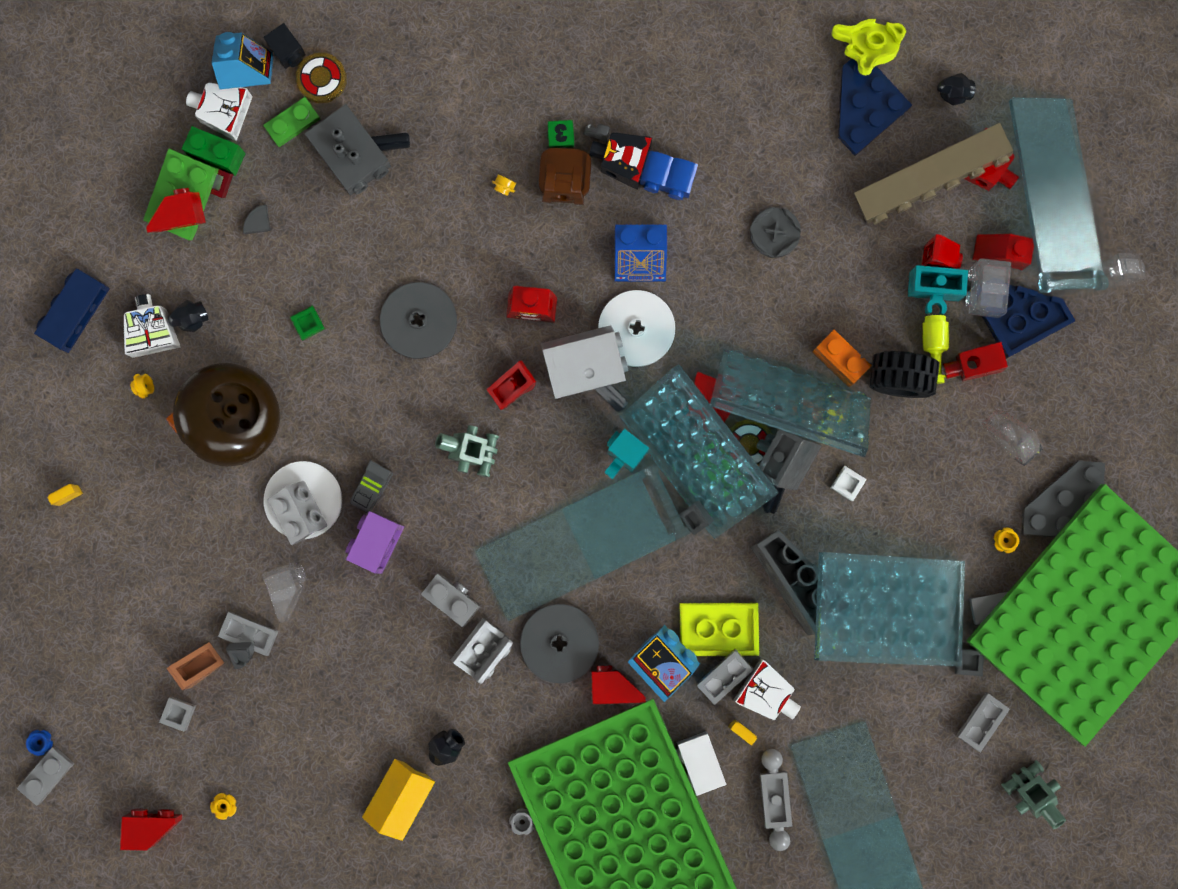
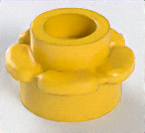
(504, 185)
(138, 385)
(1013, 540)
(230, 803)

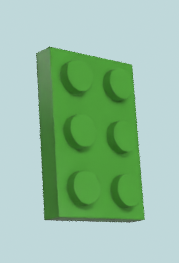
(177, 173)

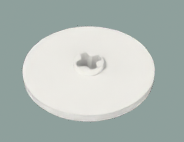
(654, 318)
(321, 485)

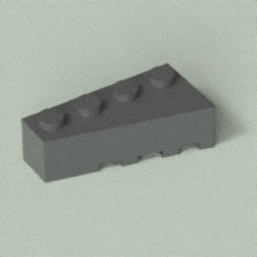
(792, 576)

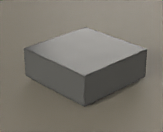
(696, 517)
(971, 663)

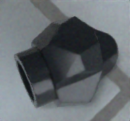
(956, 89)
(188, 316)
(445, 747)

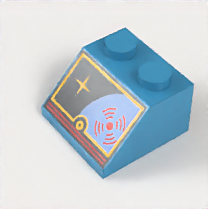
(240, 61)
(664, 662)

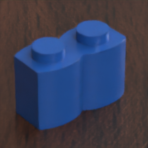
(668, 175)

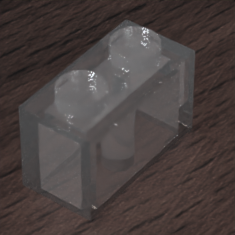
(989, 288)

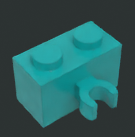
(937, 285)
(625, 451)

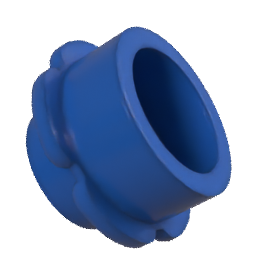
(32, 742)

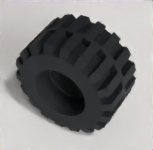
(904, 374)

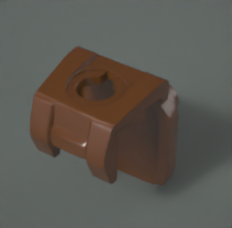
(564, 175)

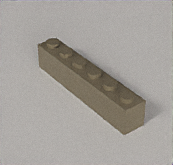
(934, 173)

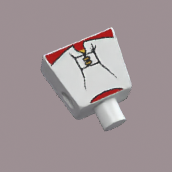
(221, 109)
(767, 693)

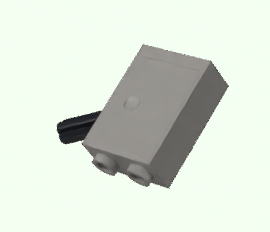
(587, 363)

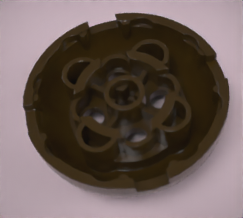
(230, 444)

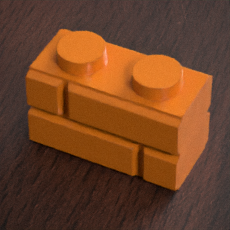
(841, 358)

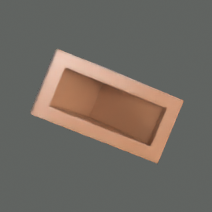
(195, 666)

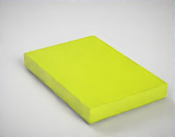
(720, 628)

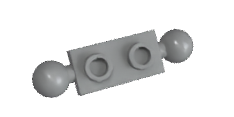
(775, 800)

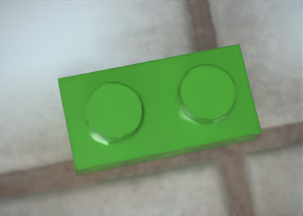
(291, 122)

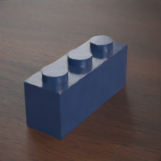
(71, 310)

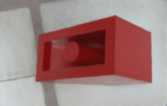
(177, 211)
(1005, 248)
(942, 253)
(613, 688)

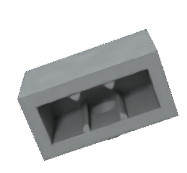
(451, 599)

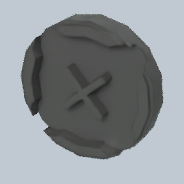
(775, 232)

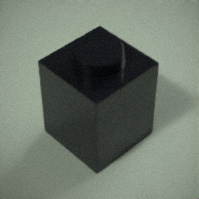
(285, 46)

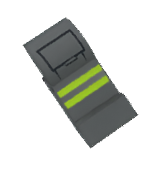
(371, 487)

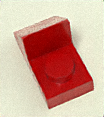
(512, 385)

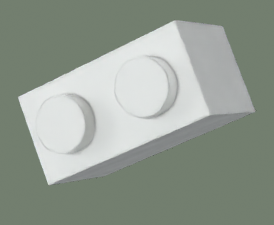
(700, 763)

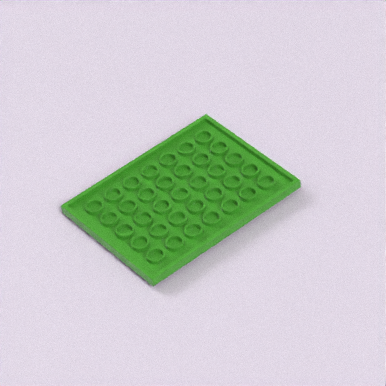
(1087, 616)
(620, 808)

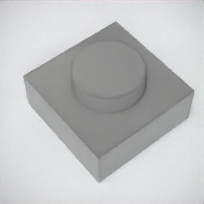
(177, 714)

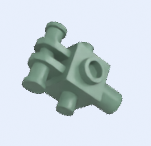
(469, 449)
(1036, 794)

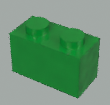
(213, 150)

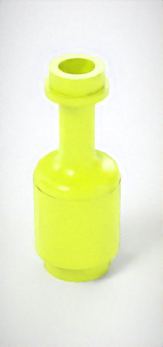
(936, 339)

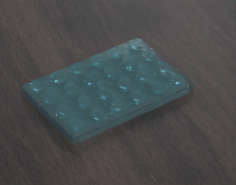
(792, 402)
(698, 451)
(889, 610)

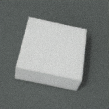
(848, 483)

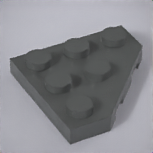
(1062, 499)

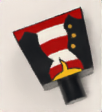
(623, 157)

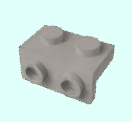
(297, 512)
(482, 651)

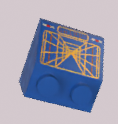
(640, 253)

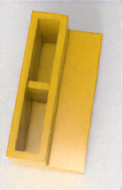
(398, 800)

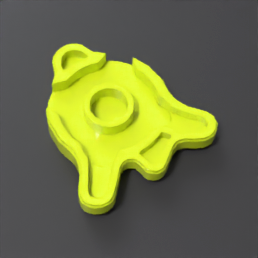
(870, 42)

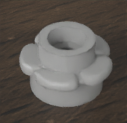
(519, 828)

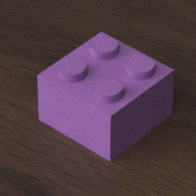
(374, 542)

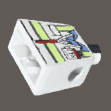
(148, 329)

